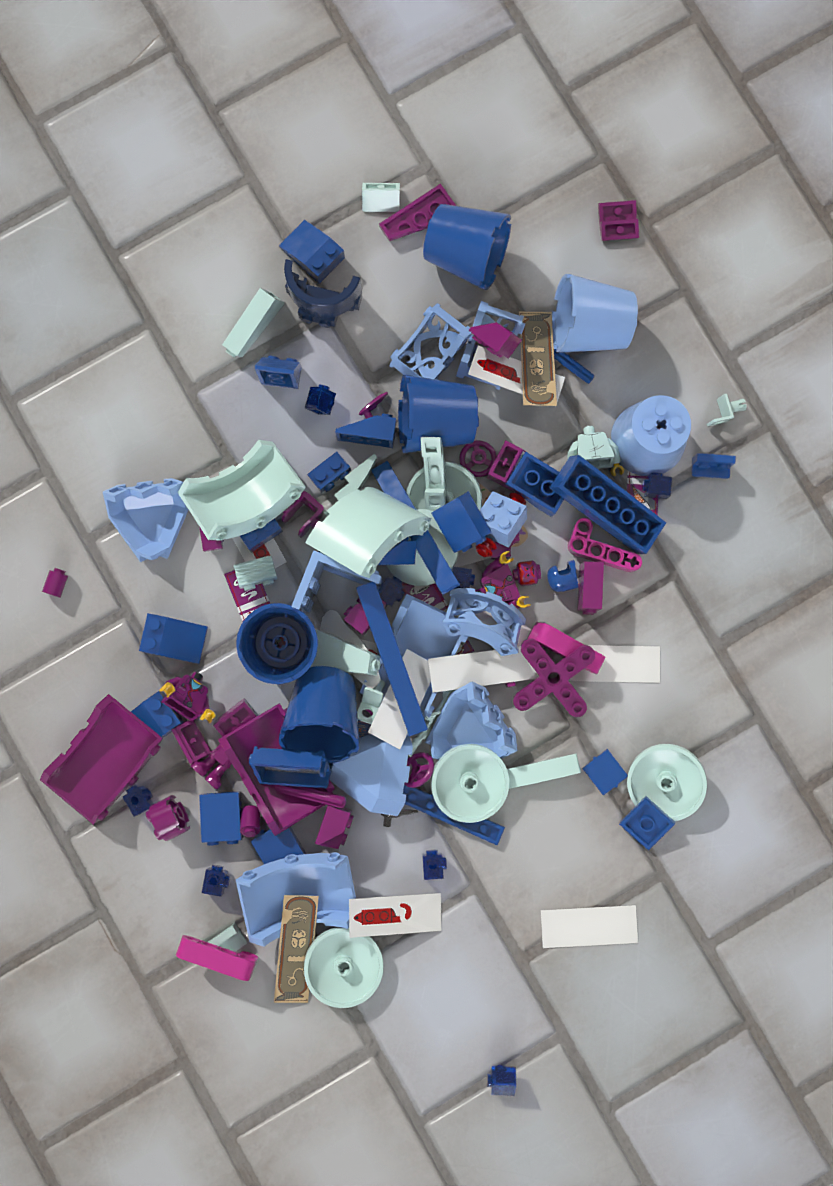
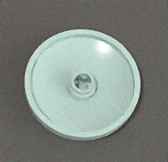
(458, 482)
(417, 573)
(669, 778)
(470, 783)
(343, 968)

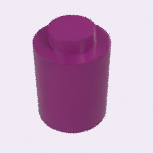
(55, 582)
(250, 821)

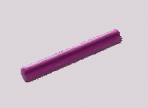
(313, 795)

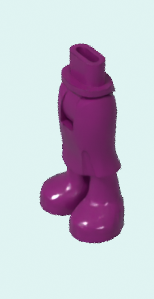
(204, 766)

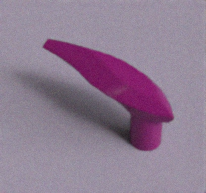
(372, 405)

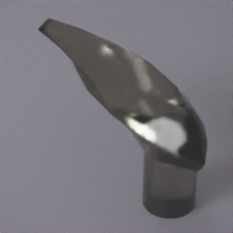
(387, 818)

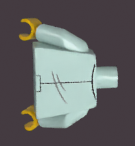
(597, 450)

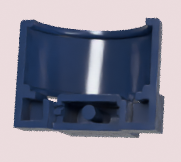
(318, 303)

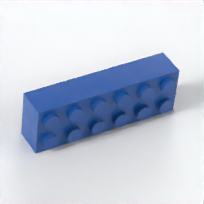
(607, 504)

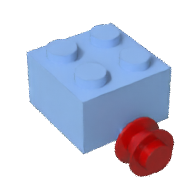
(504, 518)

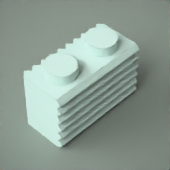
(255, 573)

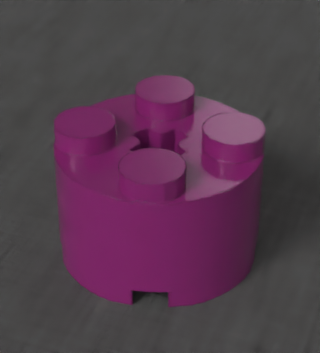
(168, 818)

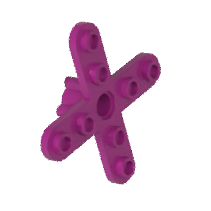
(559, 685)

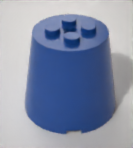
(467, 242)
(436, 410)
(258, 645)
(322, 714)

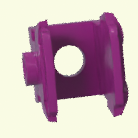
(312, 504)

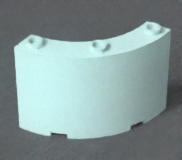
(243, 495)
(365, 528)

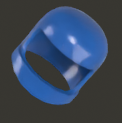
(563, 580)

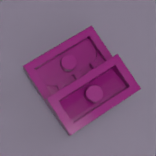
(618, 220)

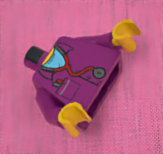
(499, 581)
(188, 697)

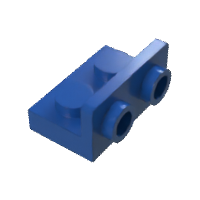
(712, 465)
(329, 472)

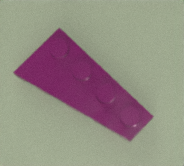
(415, 215)

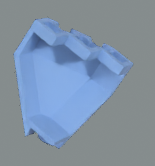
(147, 516)
(471, 719)
(375, 774)

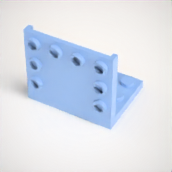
(310, 580)

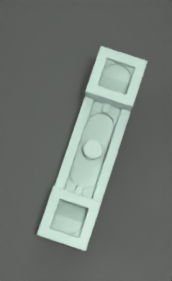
(434, 472)

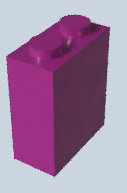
(590, 587)

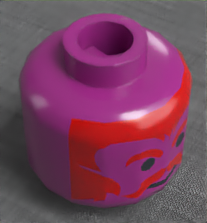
(527, 573)

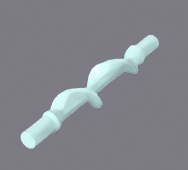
(429, 721)

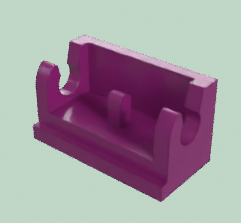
(234, 718)
(191, 741)

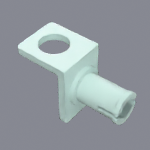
(727, 409)
(371, 700)

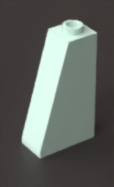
(252, 322)
(344, 655)

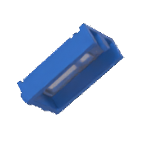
(290, 767)

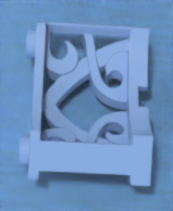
(482, 319)
(456, 342)
(502, 636)

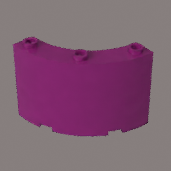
(102, 760)
(276, 808)

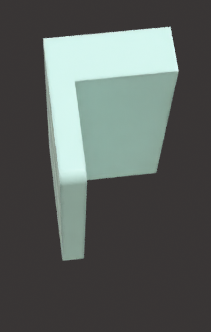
(380, 197)
(230, 939)

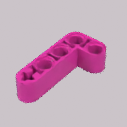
(605, 549)
(562, 644)
(217, 958)

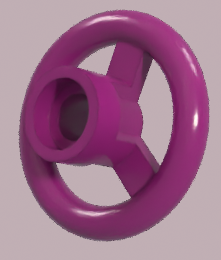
(480, 452)
(419, 772)

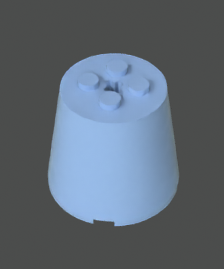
(592, 316)
(642, 445)

